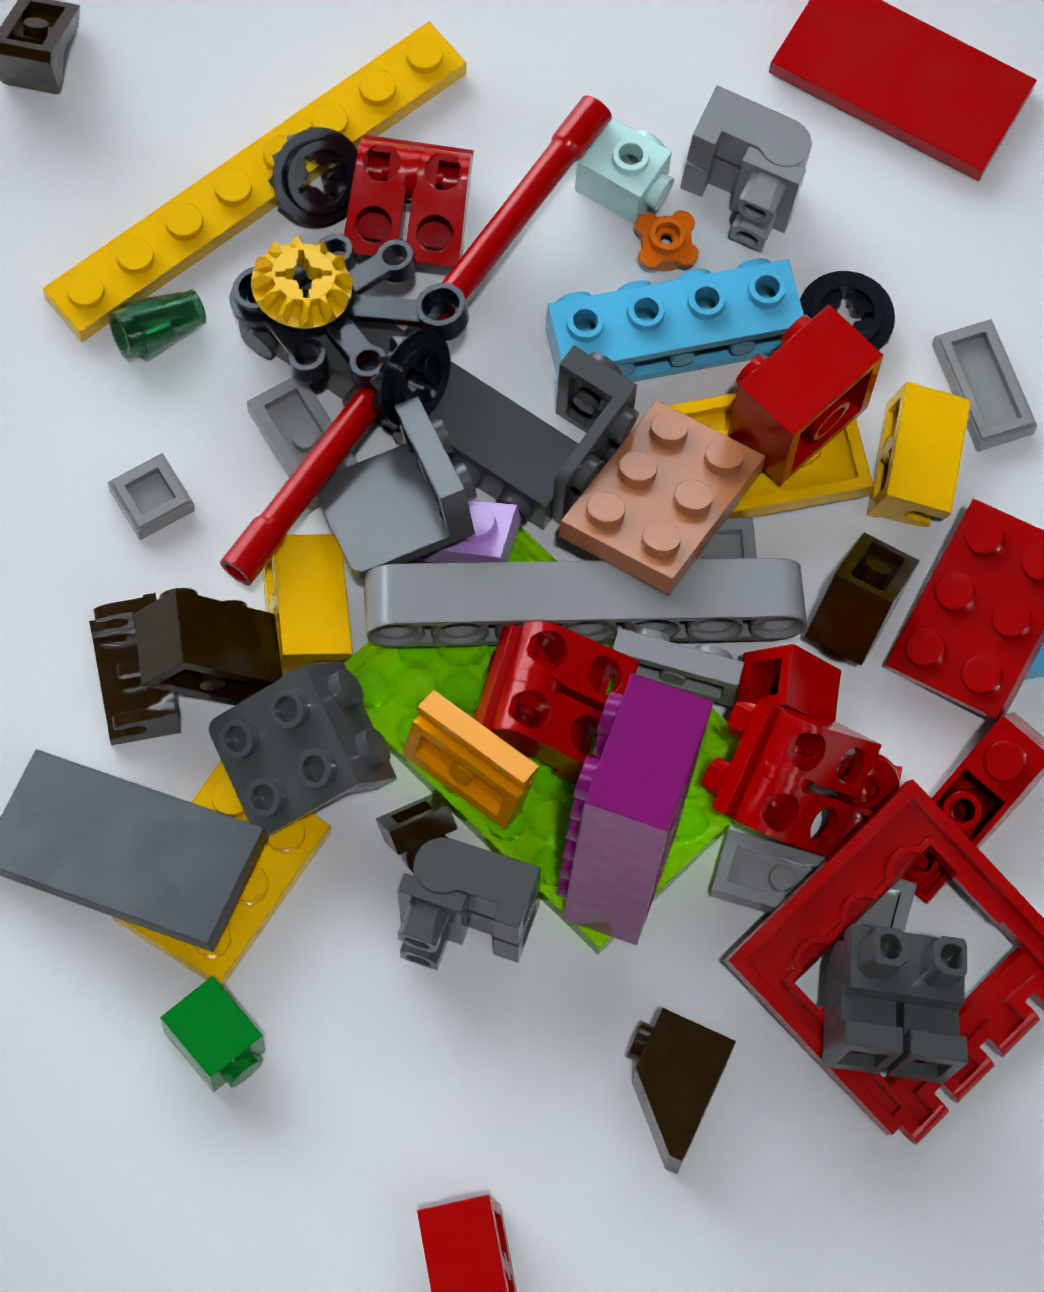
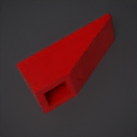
(984, 792)

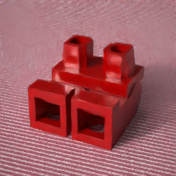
(417, 173)
(550, 692)
(775, 774)

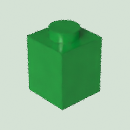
(214, 1036)

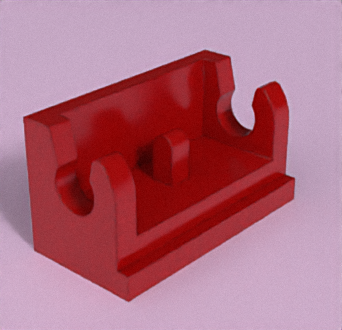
(467, 1246)

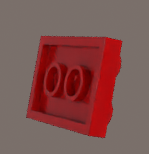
(978, 614)

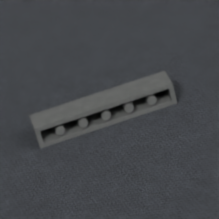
(500, 442)

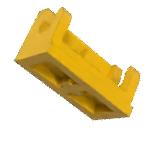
(919, 455)
(309, 601)

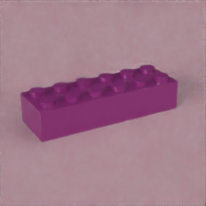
(630, 805)

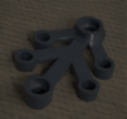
(431, 304)

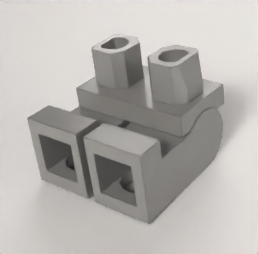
(754, 157)

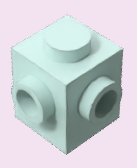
(625, 171)

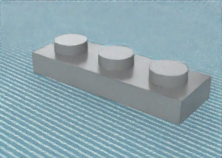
(767, 873)

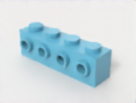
(681, 322)

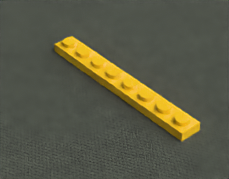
(239, 189)

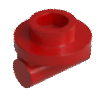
(879, 786)

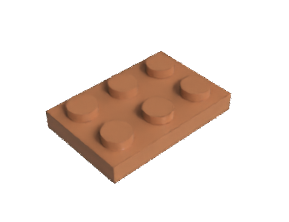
(662, 497)

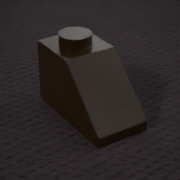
(861, 599)
(676, 1079)

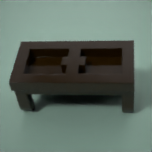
(130, 709)

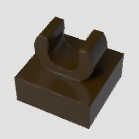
(415, 825)

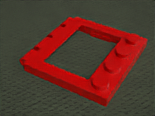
(840, 895)

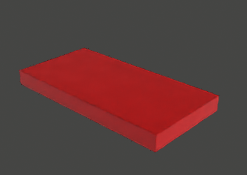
(905, 79)

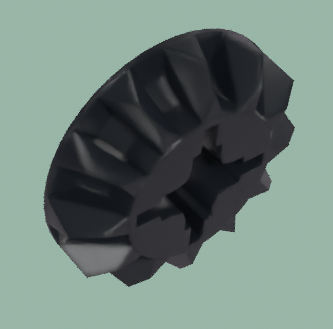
(289, 171)
(863, 298)
(428, 359)

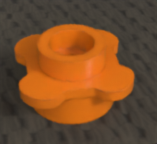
(662, 256)

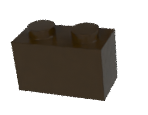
(206, 647)

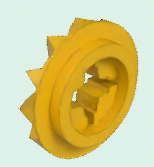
(280, 294)

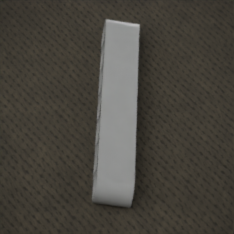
(593, 598)

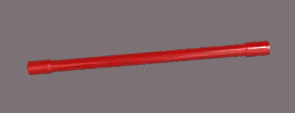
(268, 530)

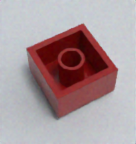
(804, 391)

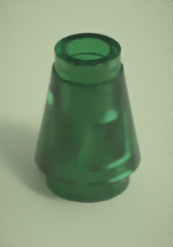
(154, 322)

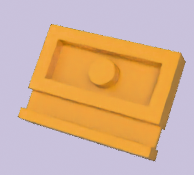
(469, 759)

